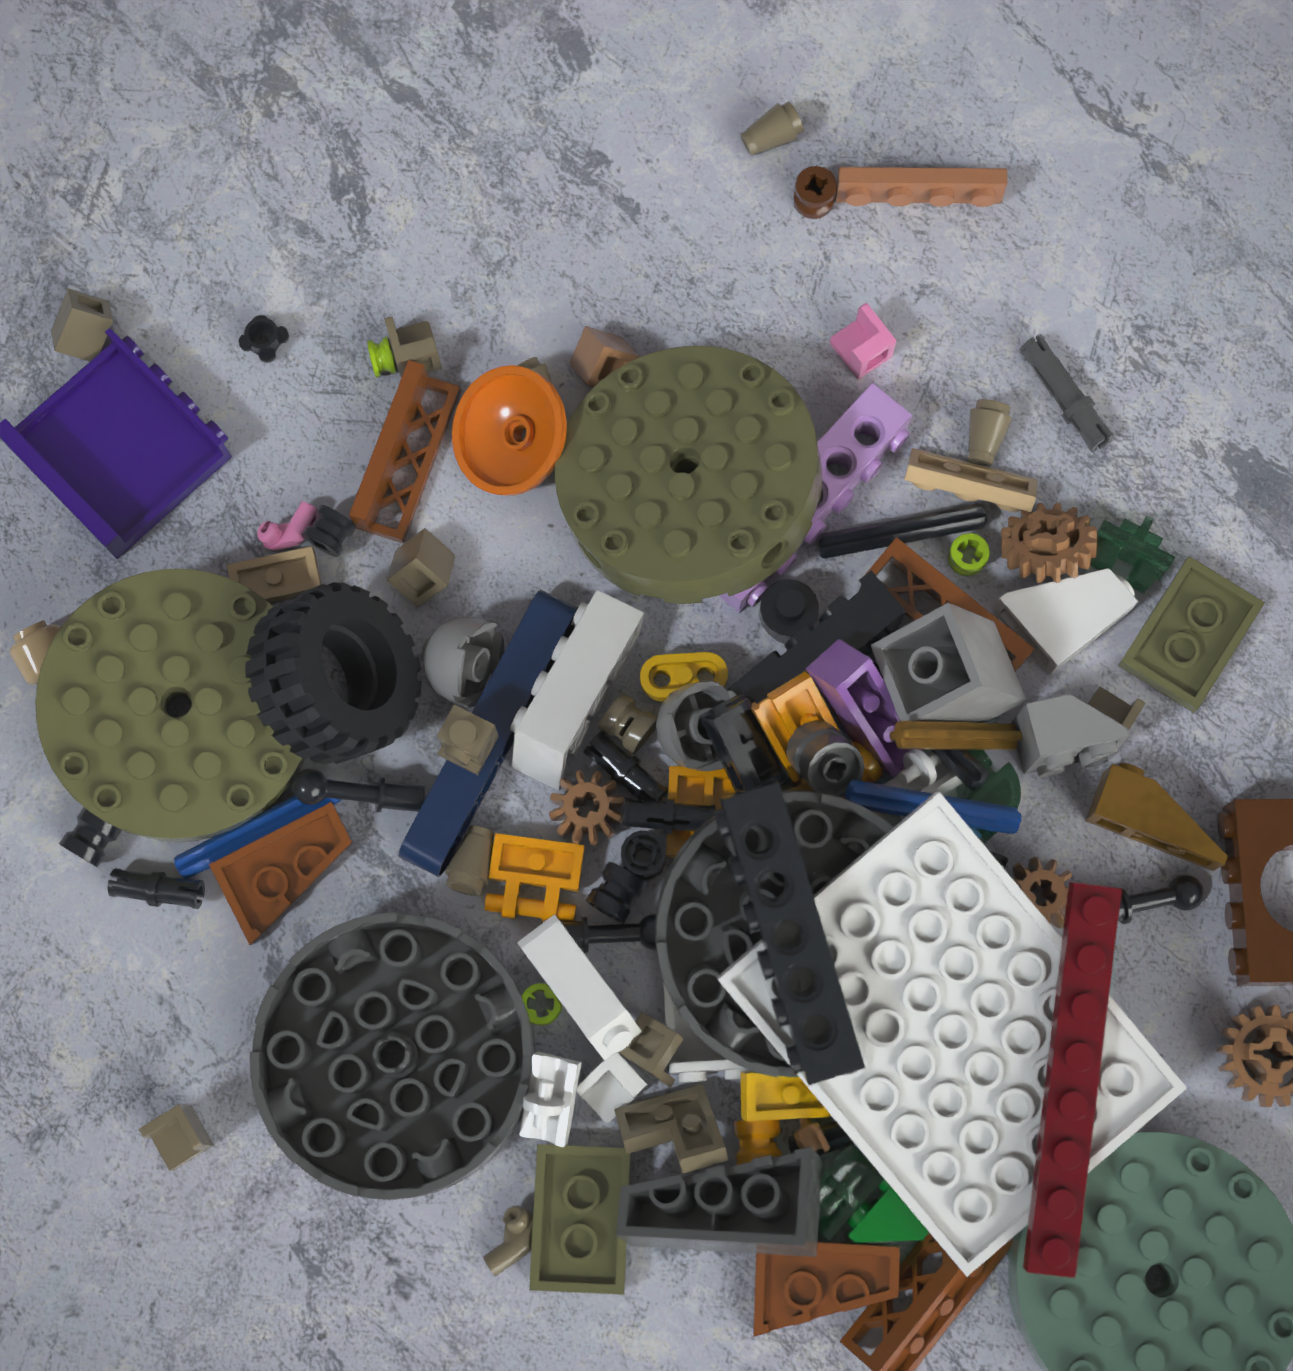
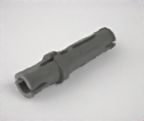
(1070, 398)

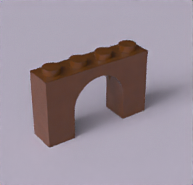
(1252, 836)

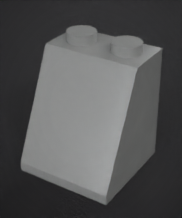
(948, 668)

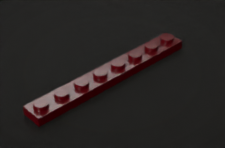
(1072, 1079)

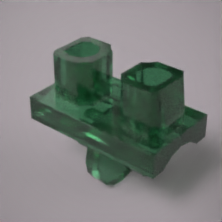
(1134, 546)
(845, 1188)

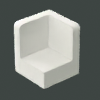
(611, 1087)

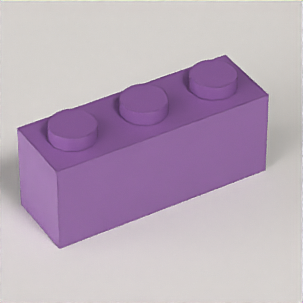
(859, 702)

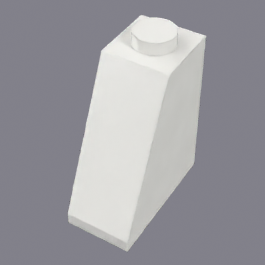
(1066, 615)
(579, 987)

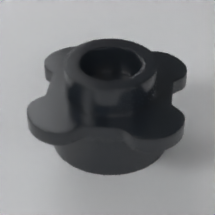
(259, 327)

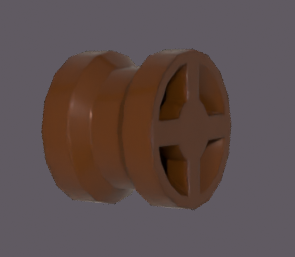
(811, 202)

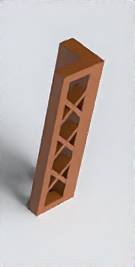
(389, 448)
(944, 591)
(926, 1317)

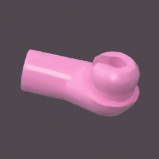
(287, 534)

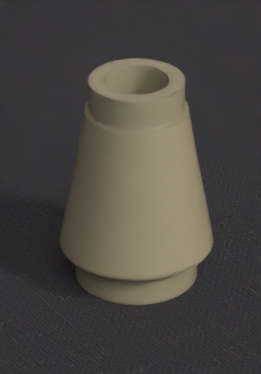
(773, 129)
(987, 430)
(471, 862)

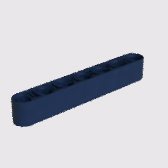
(458, 792)

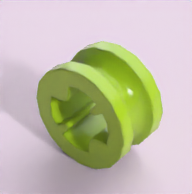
(381, 356)
(955, 557)
(549, 994)

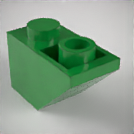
(885, 1220)

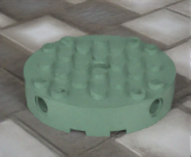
(1220, 1259)

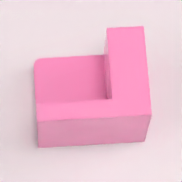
(864, 342)

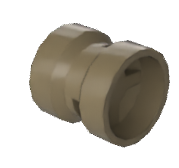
(628, 723)

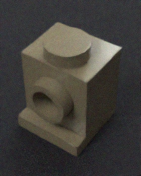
(466, 739)

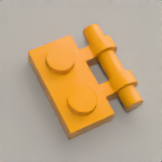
(538, 864)

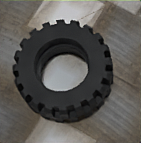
(294, 689)

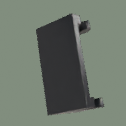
(741, 744)

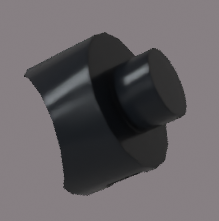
(787, 608)

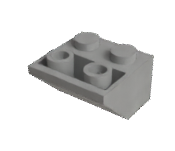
(1065, 733)

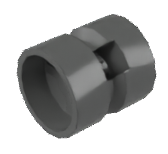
(824, 758)

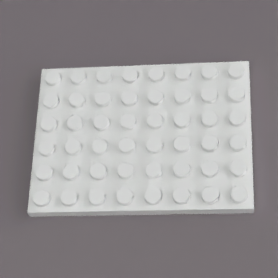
(954, 1026)

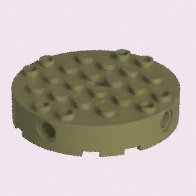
(689, 474)
(109, 696)

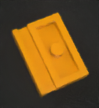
(786, 711)

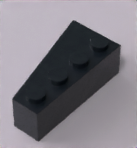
(856, 621)

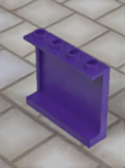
(118, 445)

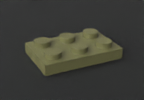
(1191, 634)
(577, 1220)

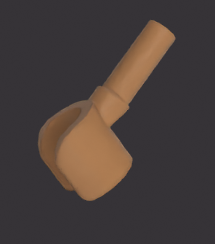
(810, 1135)

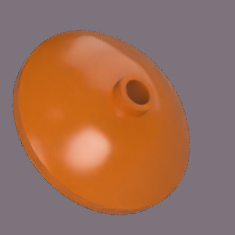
(491, 426)

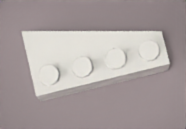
(573, 687)

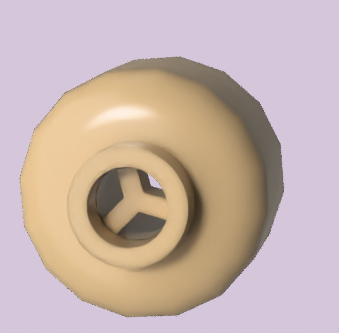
(31, 649)

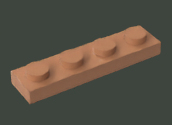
(921, 185)

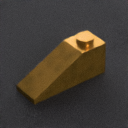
(1146, 813)

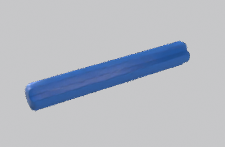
(904, 801)
(199, 857)

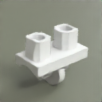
(926, 774)
(550, 1098)

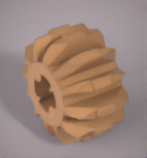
(578, 795)
(1052, 884)

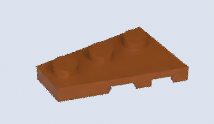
(278, 868)
(836, 1280)

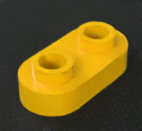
(681, 670)

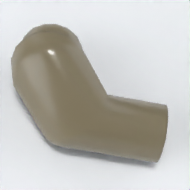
(516, 1240)

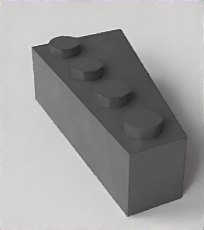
(736, 1208)

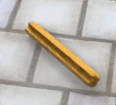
(955, 735)

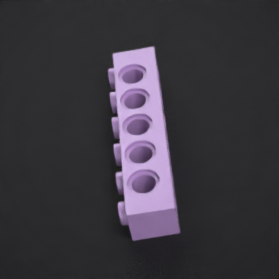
(870, 414)

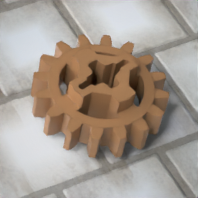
(1045, 543)
(1265, 1075)

